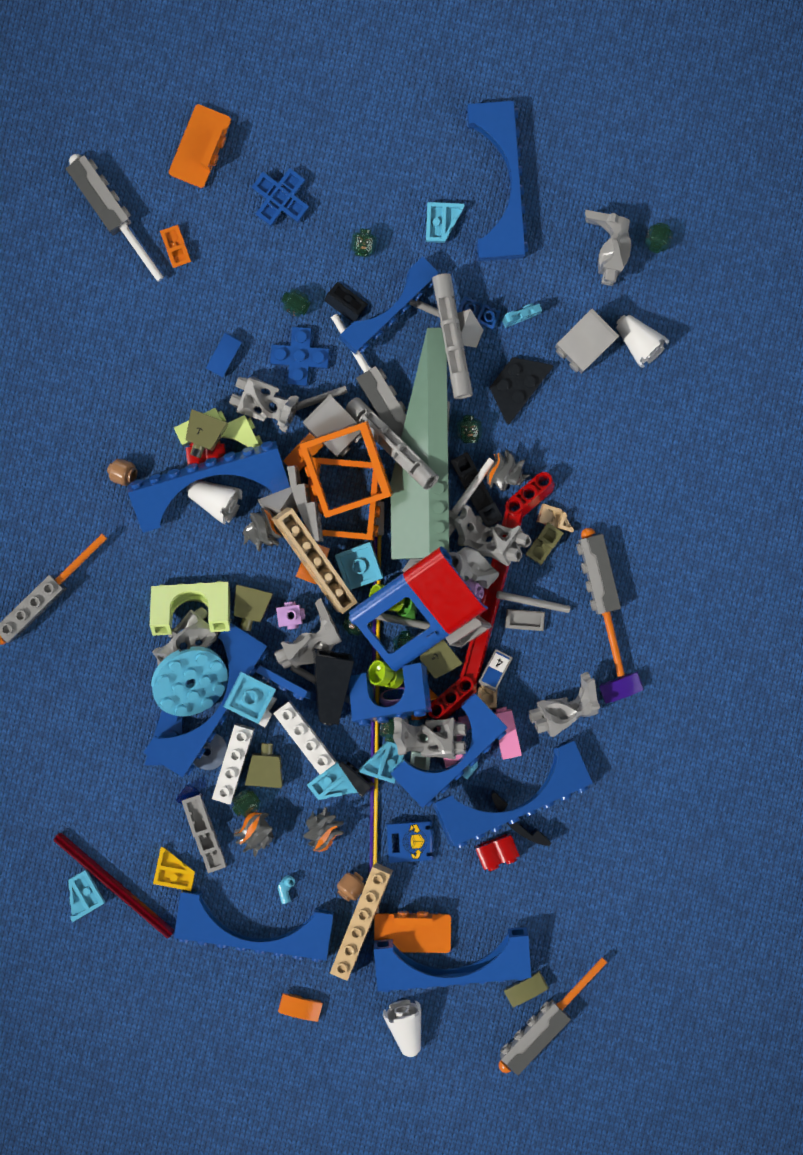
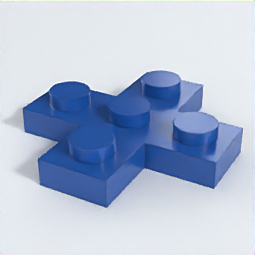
(280, 197)
(299, 356)

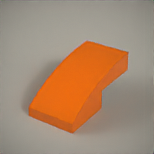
(175, 246)
(294, 457)
(300, 1007)

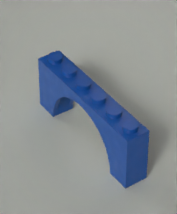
(426, 784)

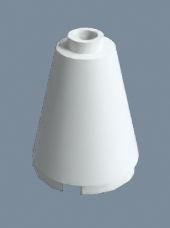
(640, 339)
(216, 499)
(405, 1025)

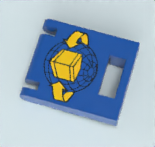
(414, 841)

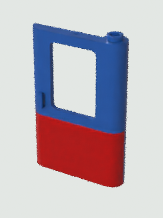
(438, 595)

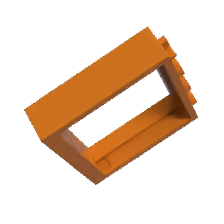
(375, 460)
(374, 509)

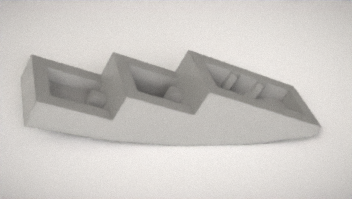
(307, 509)
(204, 833)

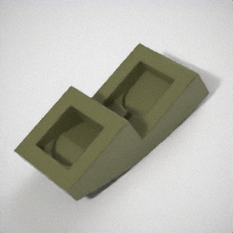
(544, 543)
(526, 989)

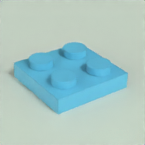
(359, 566)
(249, 697)

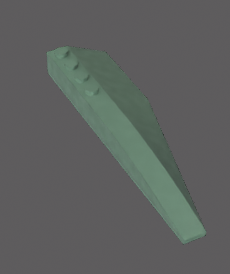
(419, 514)

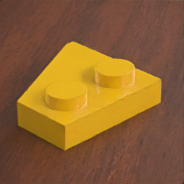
(173, 872)

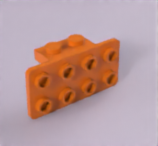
(200, 146)
(415, 931)

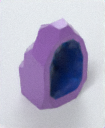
(391, 696)

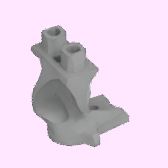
(617, 249)
(254, 397)
(500, 548)
(473, 566)
(193, 630)
(301, 650)
(559, 714)
(443, 742)

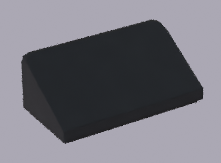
(345, 302)

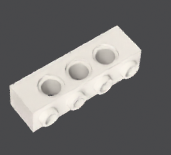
(305, 737)
(233, 763)

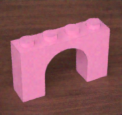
(508, 743)

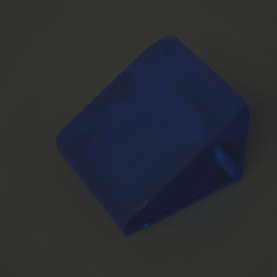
(188, 792)

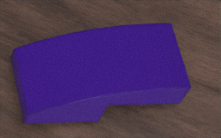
(621, 687)

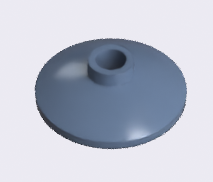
(215, 759)

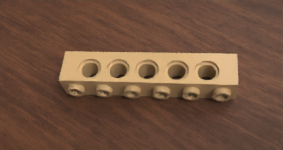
(314, 560)
(361, 921)

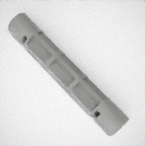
(452, 336)
(393, 444)

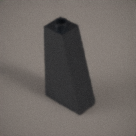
(331, 682)

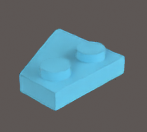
(441, 220)
(518, 316)
(383, 762)
(331, 783)
(83, 895)

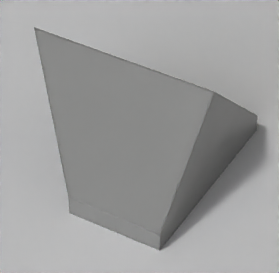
(470, 328)
(279, 501)

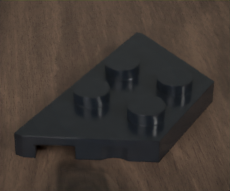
(517, 384)

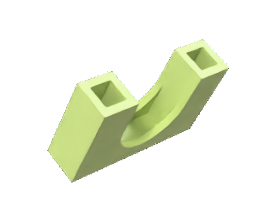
(168, 597)

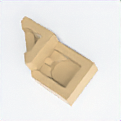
(555, 517)
(488, 697)

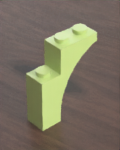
(237, 430)

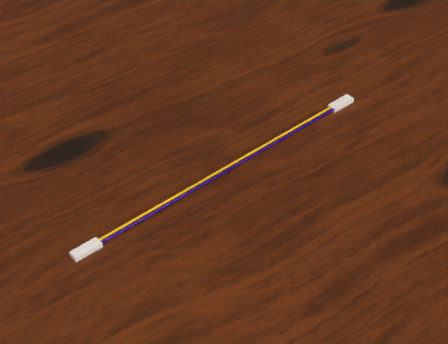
(374, 725)

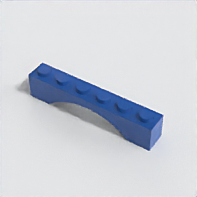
(361, 332)

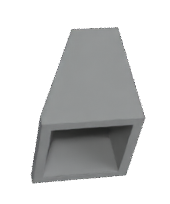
(586, 341)
(329, 418)
(468, 632)

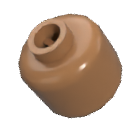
(122, 472)
(350, 886)

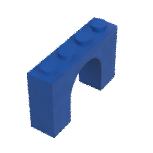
(413, 702)

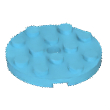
(194, 663)

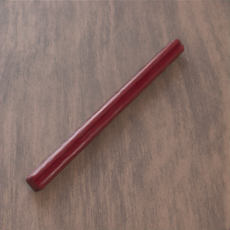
(116, 887)

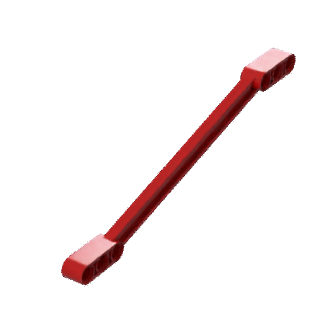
(478, 646)

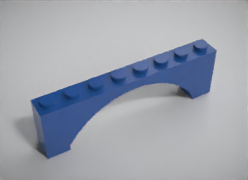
(498, 125)
(154, 494)
(181, 751)
(565, 777)
(198, 924)
(504, 963)

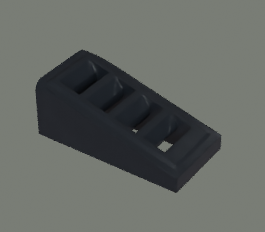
(359, 780)

